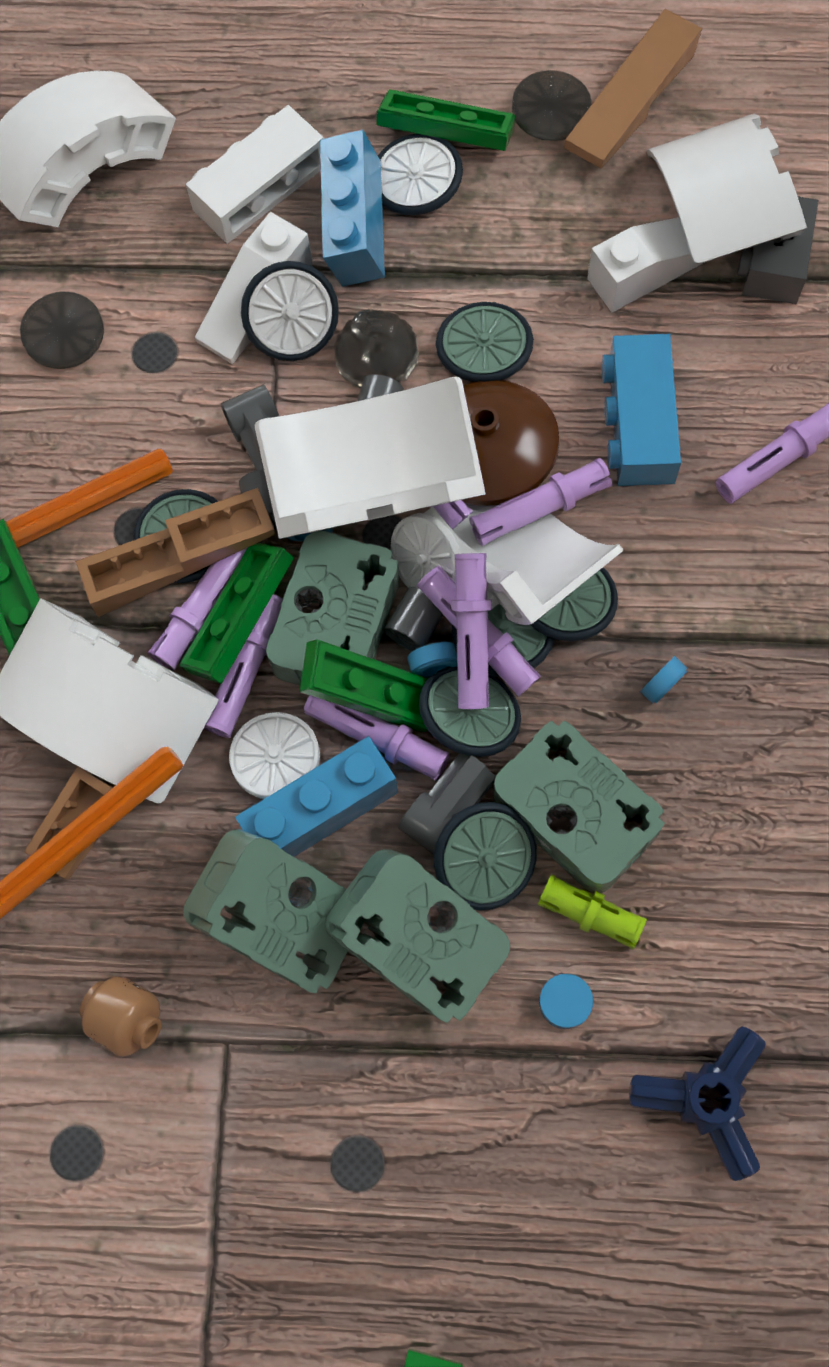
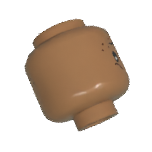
(120, 1016)

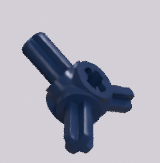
(722, 1123)

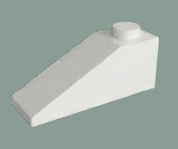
(270, 243)
(639, 262)

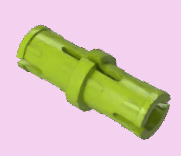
(592, 912)

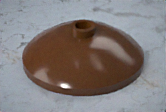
(517, 446)

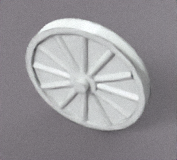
(421, 545)
(272, 753)

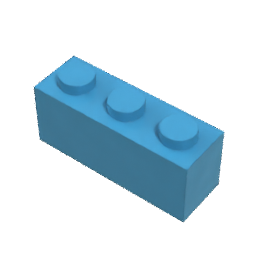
(352, 208)
(642, 410)
(322, 799)

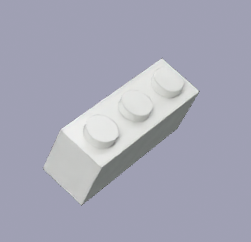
(256, 174)

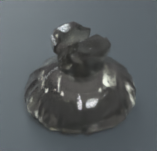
(390, 354)

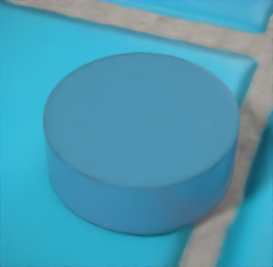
(432, 658)
(664, 680)
(566, 1001)

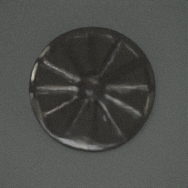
(550, 104)
(62, 330)

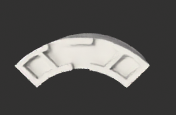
(70, 131)
(729, 188)
(370, 458)
(534, 564)
(95, 704)

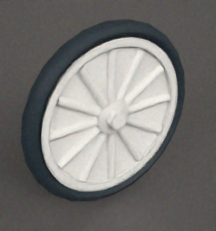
(419, 174)
(289, 311)

